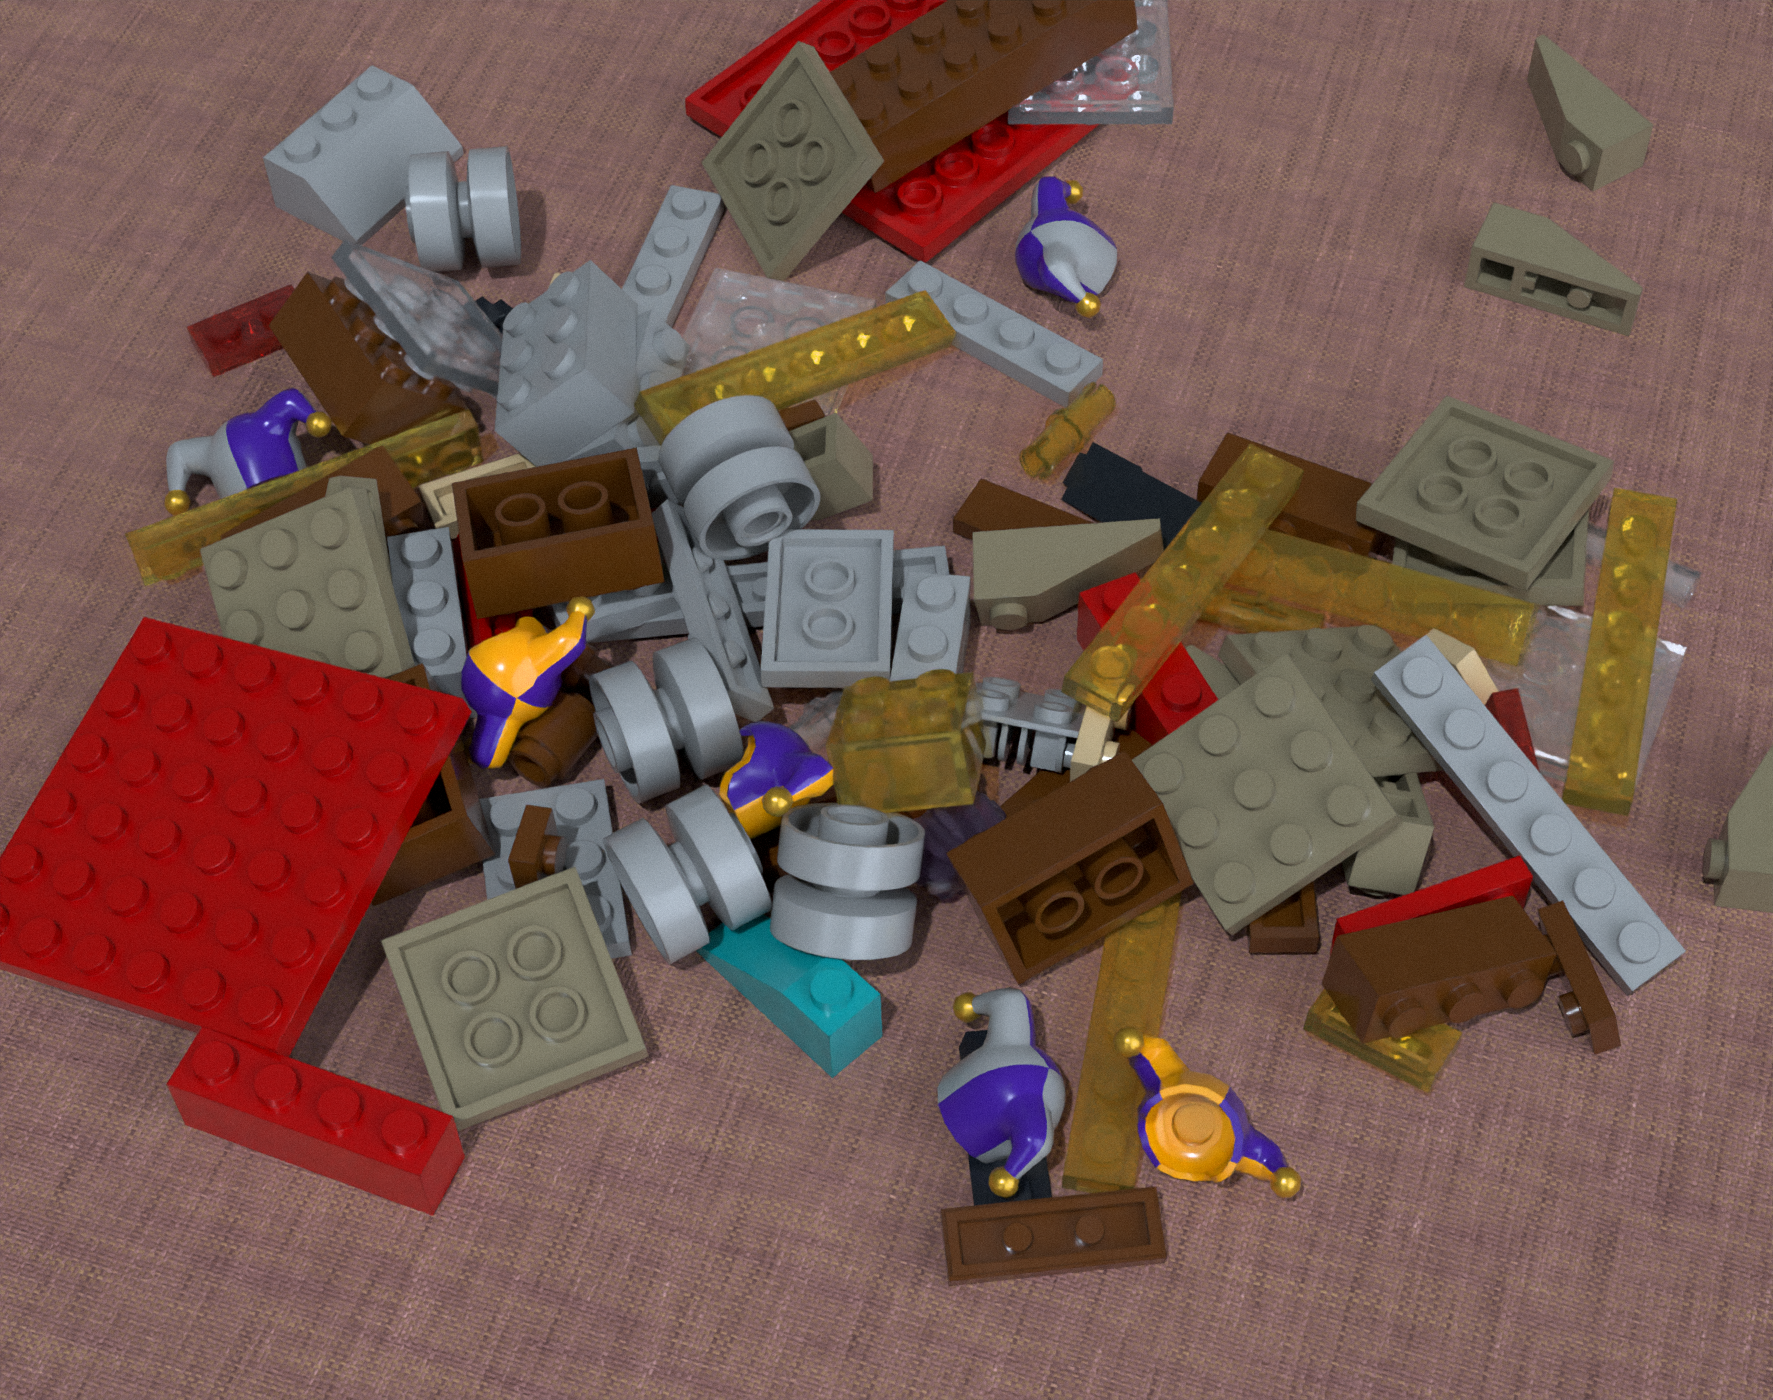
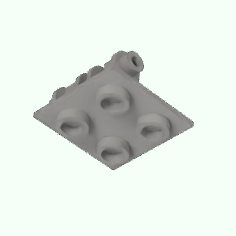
(1052, 716)

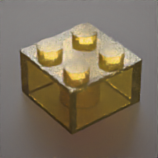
(908, 742)

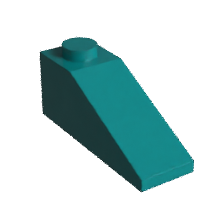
(806, 995)

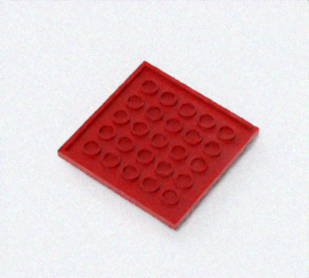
(936, 199)
(218, 832)

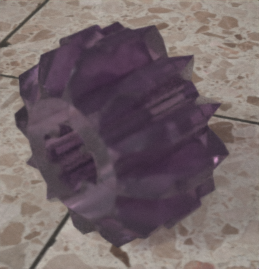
(944, 831)

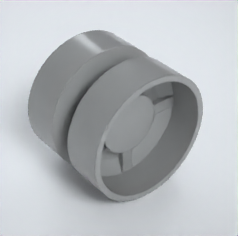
(448, 211)
(738, 476)
(648, 726)
(706, 863)
(846, 881)

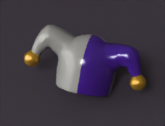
(1063, 248)
(245, 449)
(1004, 1094)

